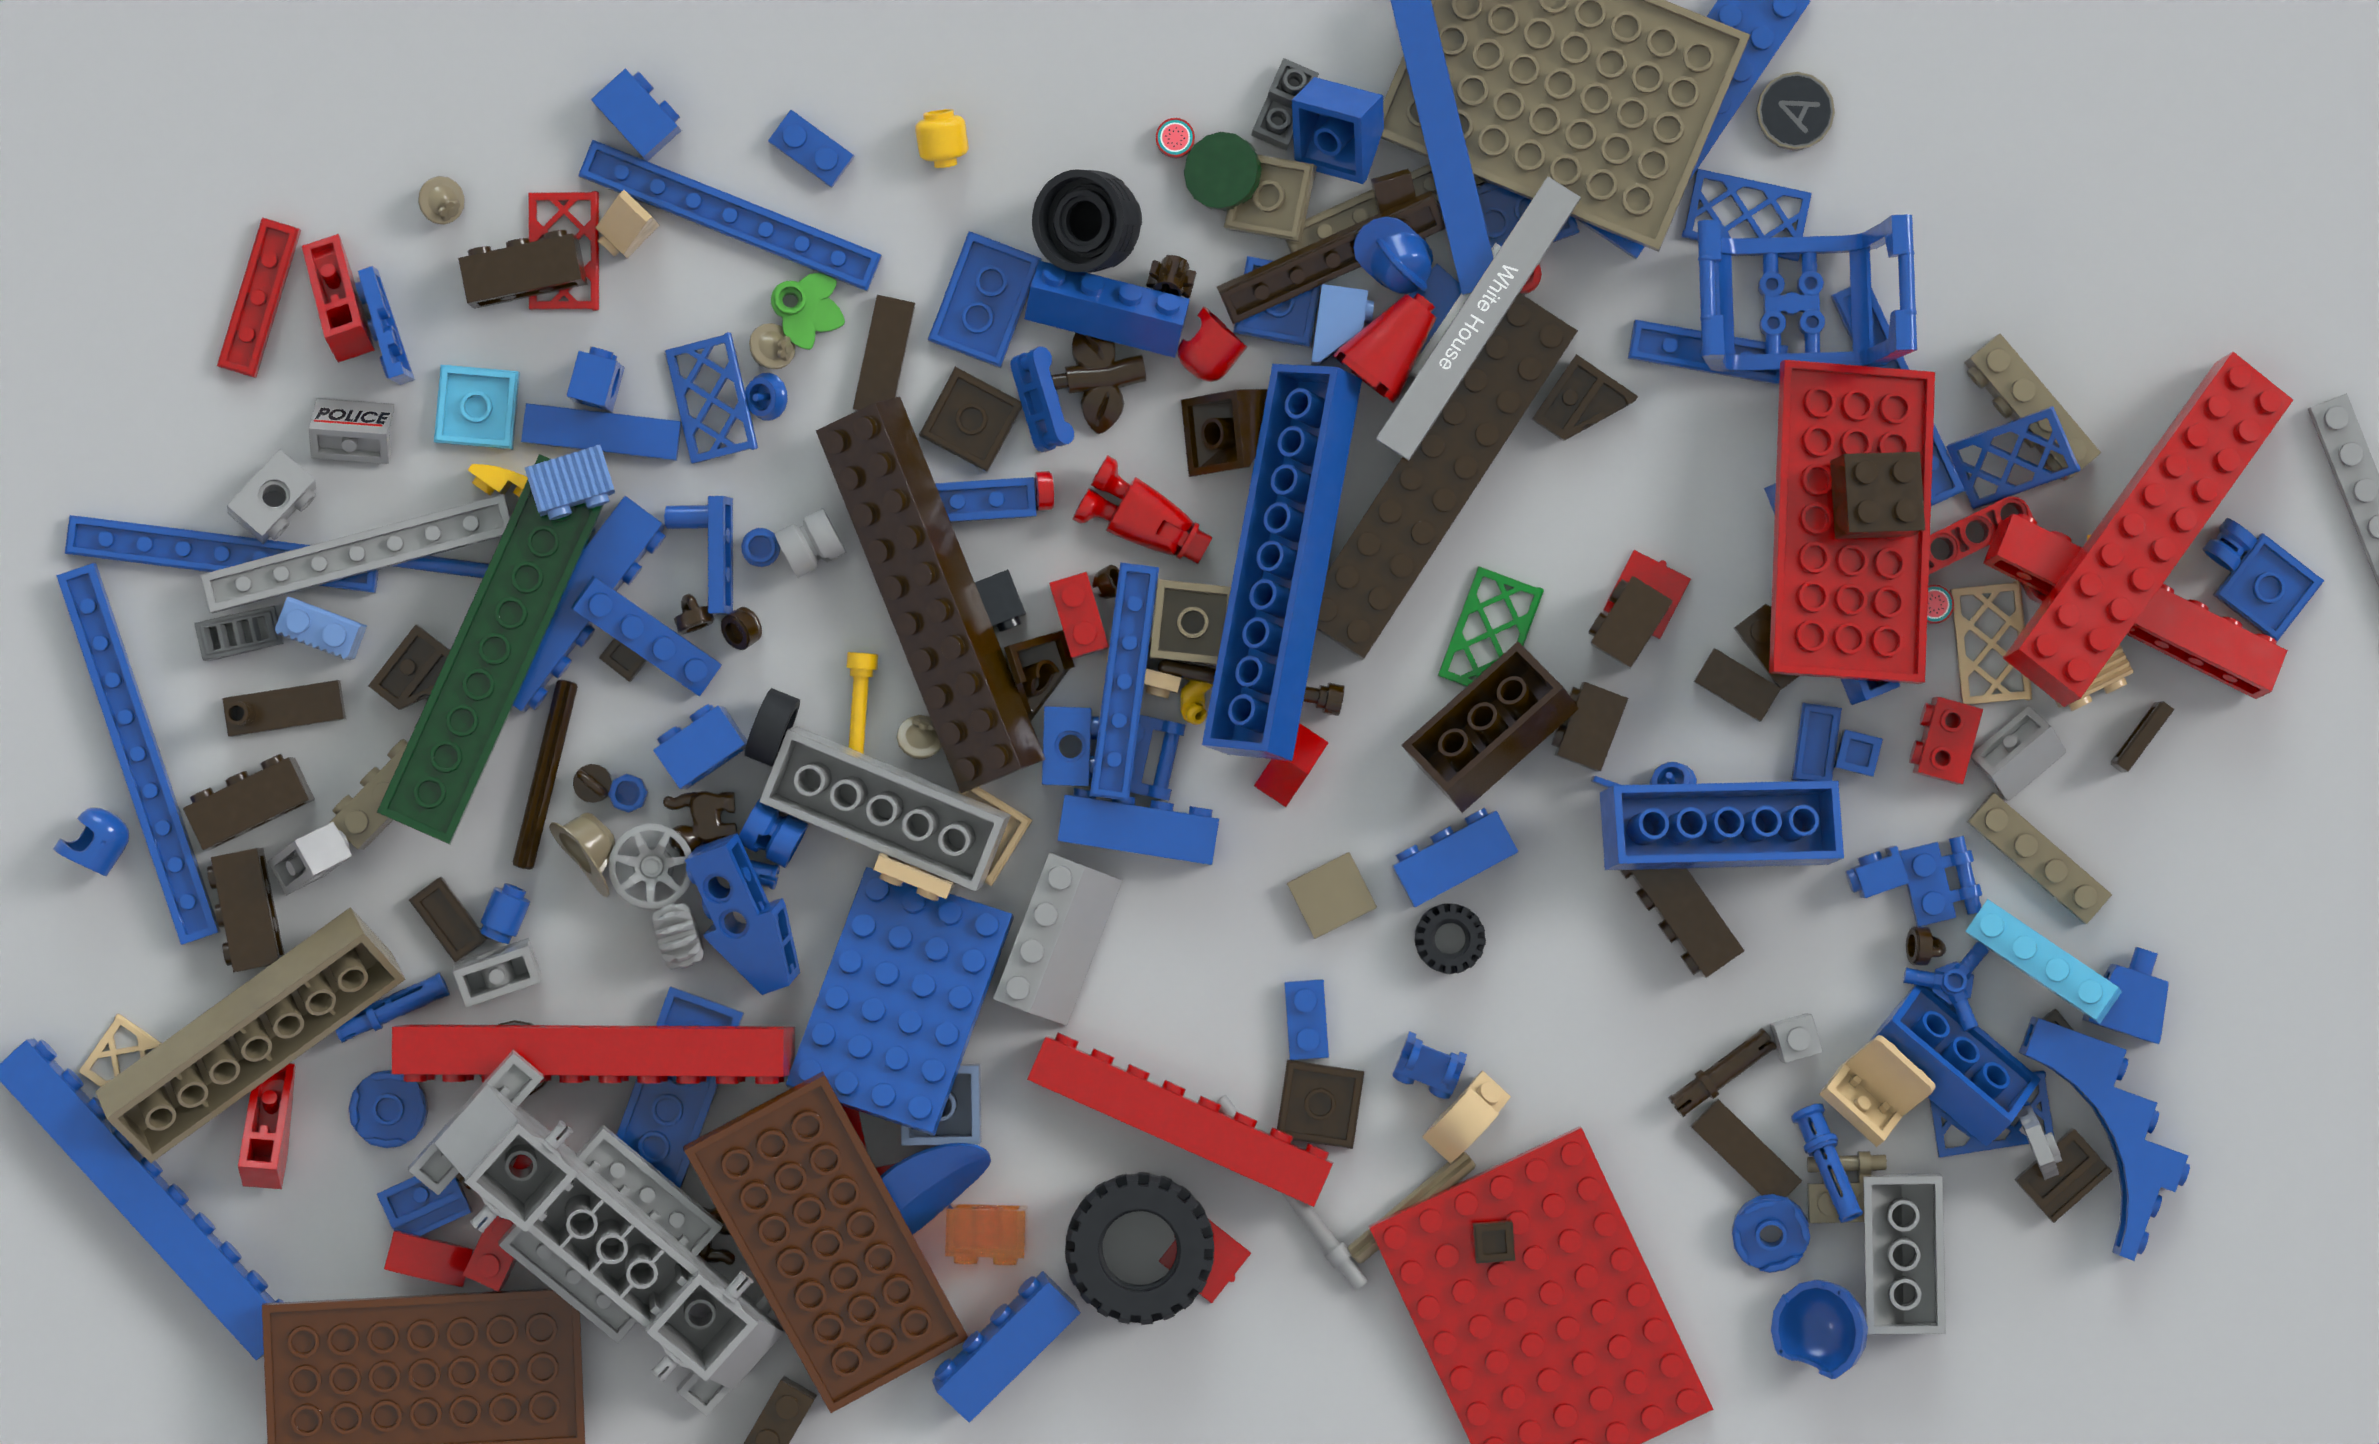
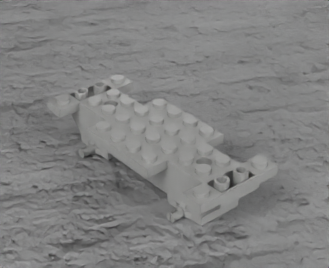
(603, 1233)

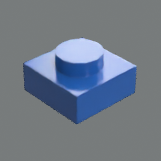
(1858, 753)

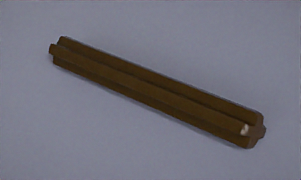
(545, 774)

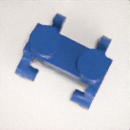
(1429, 1067)

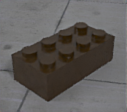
(1490, 726)

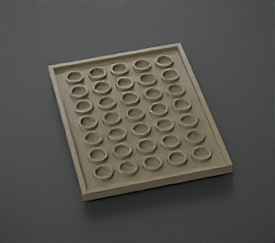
(1583, 94)

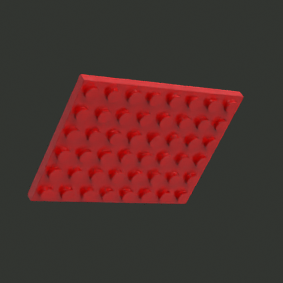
(1563, 1336)

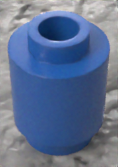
(504, 913)

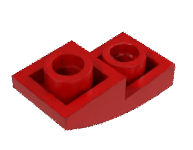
(428, 1258)

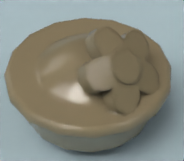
(441, 200)
(771, 347)
(918, 737)

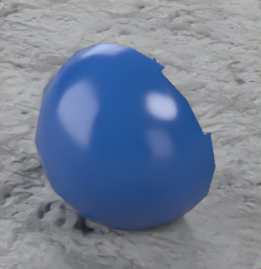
(1820, 1327)

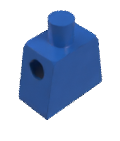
(2143, 998)

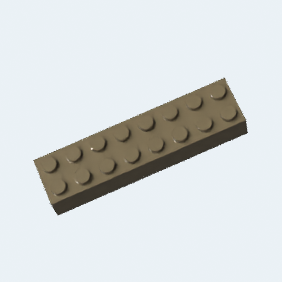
(250, 1035)

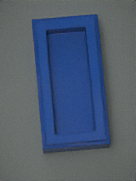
(1816, 743)

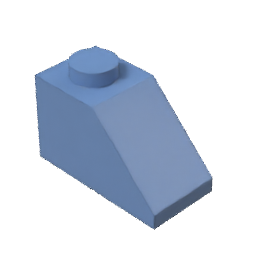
(1339, 318)

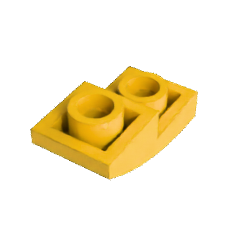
(494, 478)

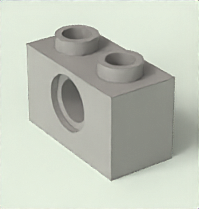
(277, 475)
(310, 858)
(497, 972)

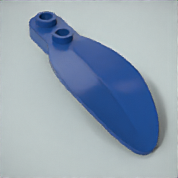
(933, 1180)

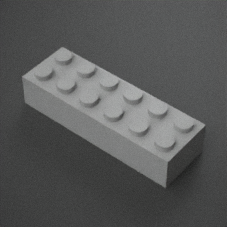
(885, 808)

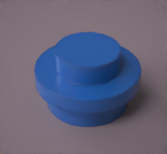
(760, 547)

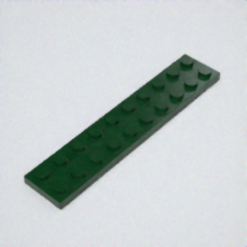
(486, 667)

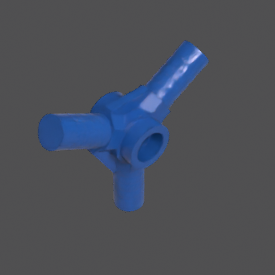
(1952, 983)

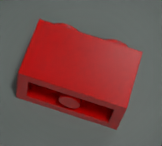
(1079, 615)

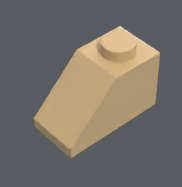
(625, 226)

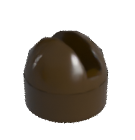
(1106, 581)

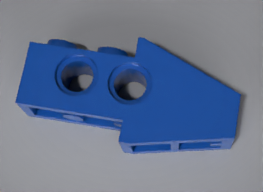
(764, 944)

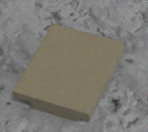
(1331, 895)

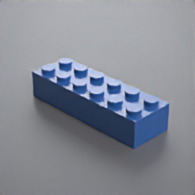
(1721, 825)

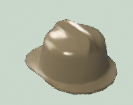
(588, 845)

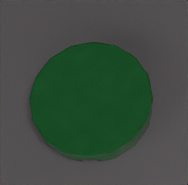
(1222, 171)

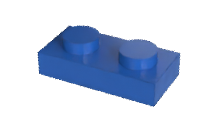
(811, 148)
(1306, 1019)

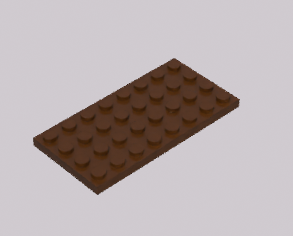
(826, 1242)
(425, 1370)

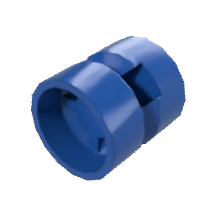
(772, 833)

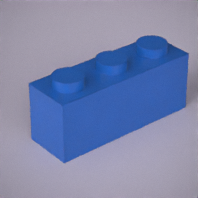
(1453, 856)

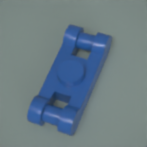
(1040, 399)

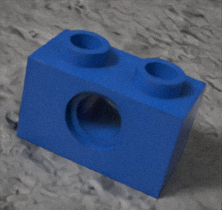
(596, 379)
(1061, 723)

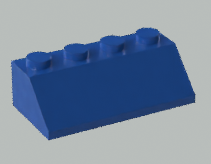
(1972, 1072)

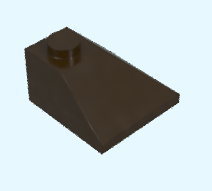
(1222, 430)

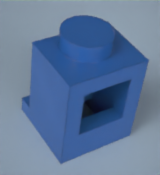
(1877, 873)

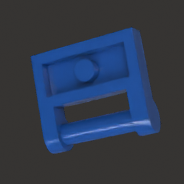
(1166, 758)

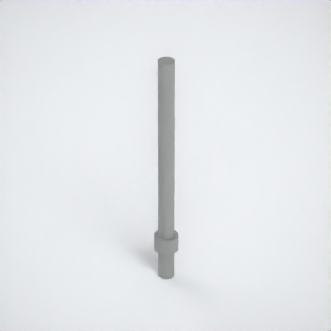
(1337, 1252)

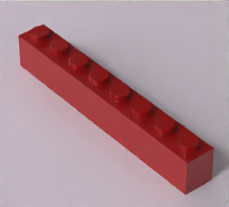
(2168, 622)
(1180, 1120)

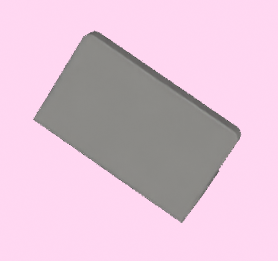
(2019, 752)

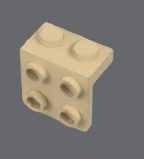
(1877, 1089)

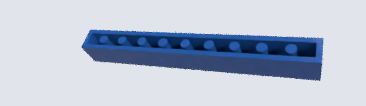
(139, 1191)

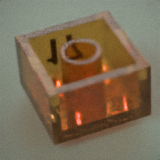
(986, 1232)

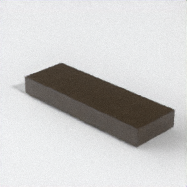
(884, 351)
(1745, 1151)

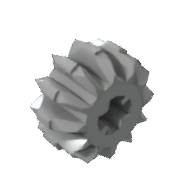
(678, 935)

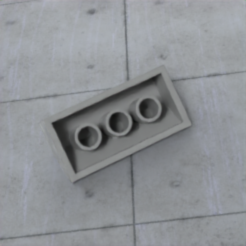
(1057, 939)
(1904, 1253)

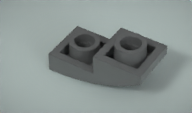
(1276, 119)

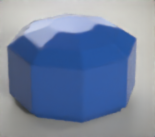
(628, 793)

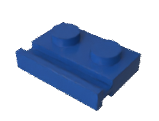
(418, 1210)

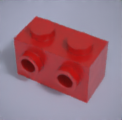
(1946, 740)

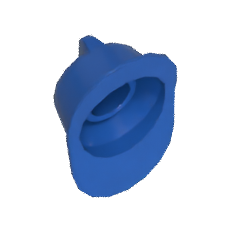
(1394, 255)

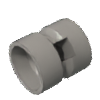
(810, 543)

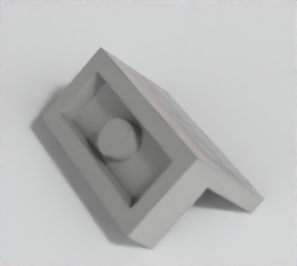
(351, 430)

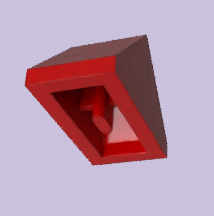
(1282, 777)

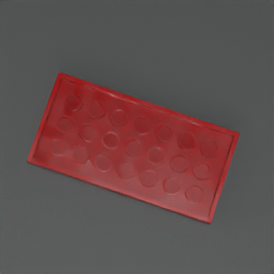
(1853, 601)

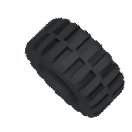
(1130, 1301)

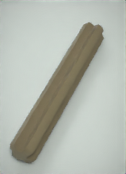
(1444, 1178)

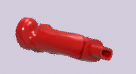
(1142, 515)

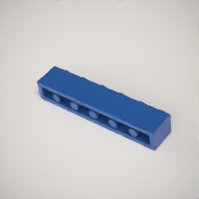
(612, 559)

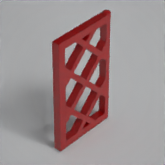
(537, 231)

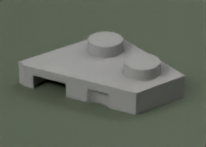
(2042, 1145)

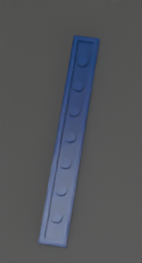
(1444, 140)
(730, 215)
(181, 548)

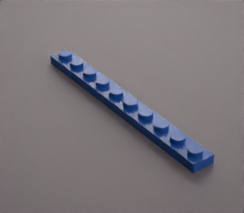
(138, 753)

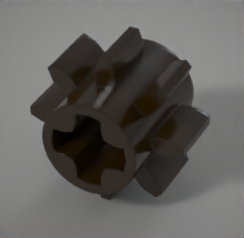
(1172, 276)

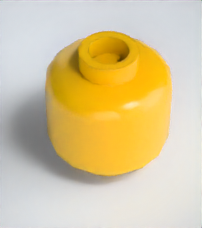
(941, 137)

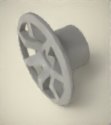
(650, 866)

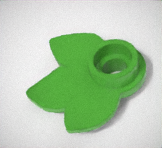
(813, 311)

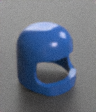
(99, 843)

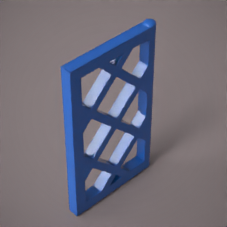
(1733, 184)
(682, 385)
(2019, 427)
(2014, 1137)

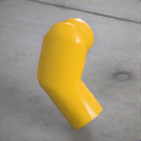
(1193, 701)

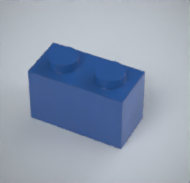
(636, 114)

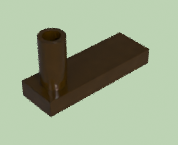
(284, 708)

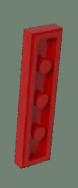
(259, 297)

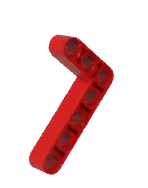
(1961, 546)

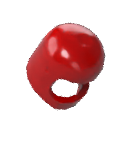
(1211, 350)

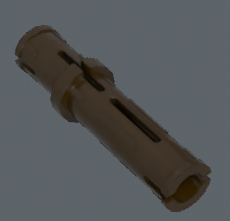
(1721, 1073)

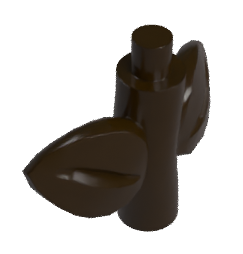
(1099, 379)

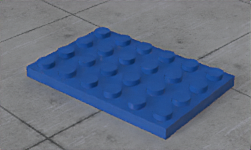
(901, 1001)

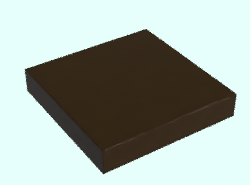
(971, 419)
(1320, 1103)

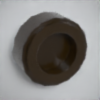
(693, 616)
(741, 628)
(592, 783)
(1920, 946)

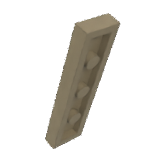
(2039, 858)

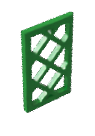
(1472, 605)

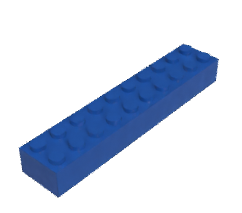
(1282, 561)

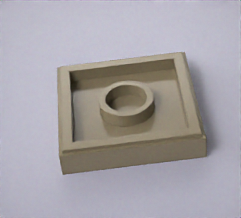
(1279, 202)

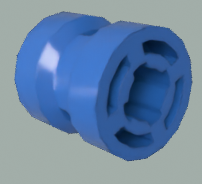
(2230, 545)

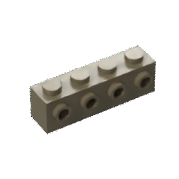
(2021, 393)
(358, 815)

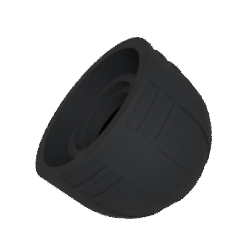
(1086, 221)

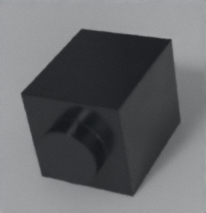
(1001, 600)

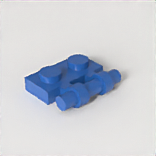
(1929, 886)

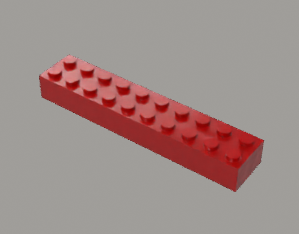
(2148, 529)
(596, 1050)

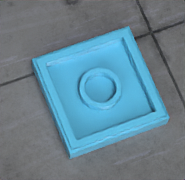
(476, 407)

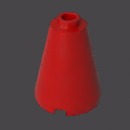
(1389, 345)

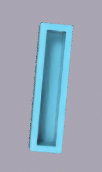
(2043, 961)

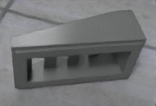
(206, 643)

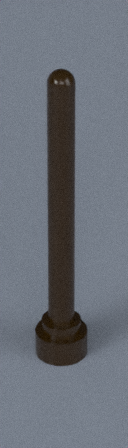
(1327, 698)

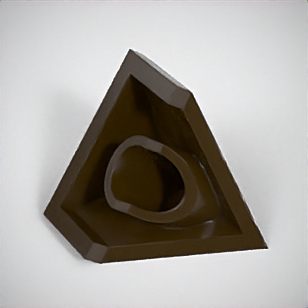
(1039, 668)

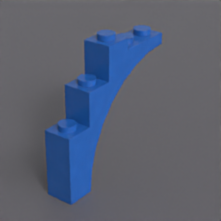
(2126, 1117)

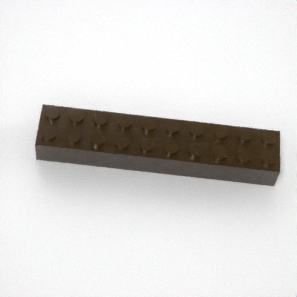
(1433, 487)
(930, 594)

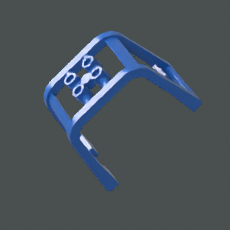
(1717, 296)

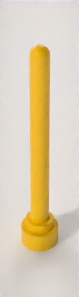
(861, 668)

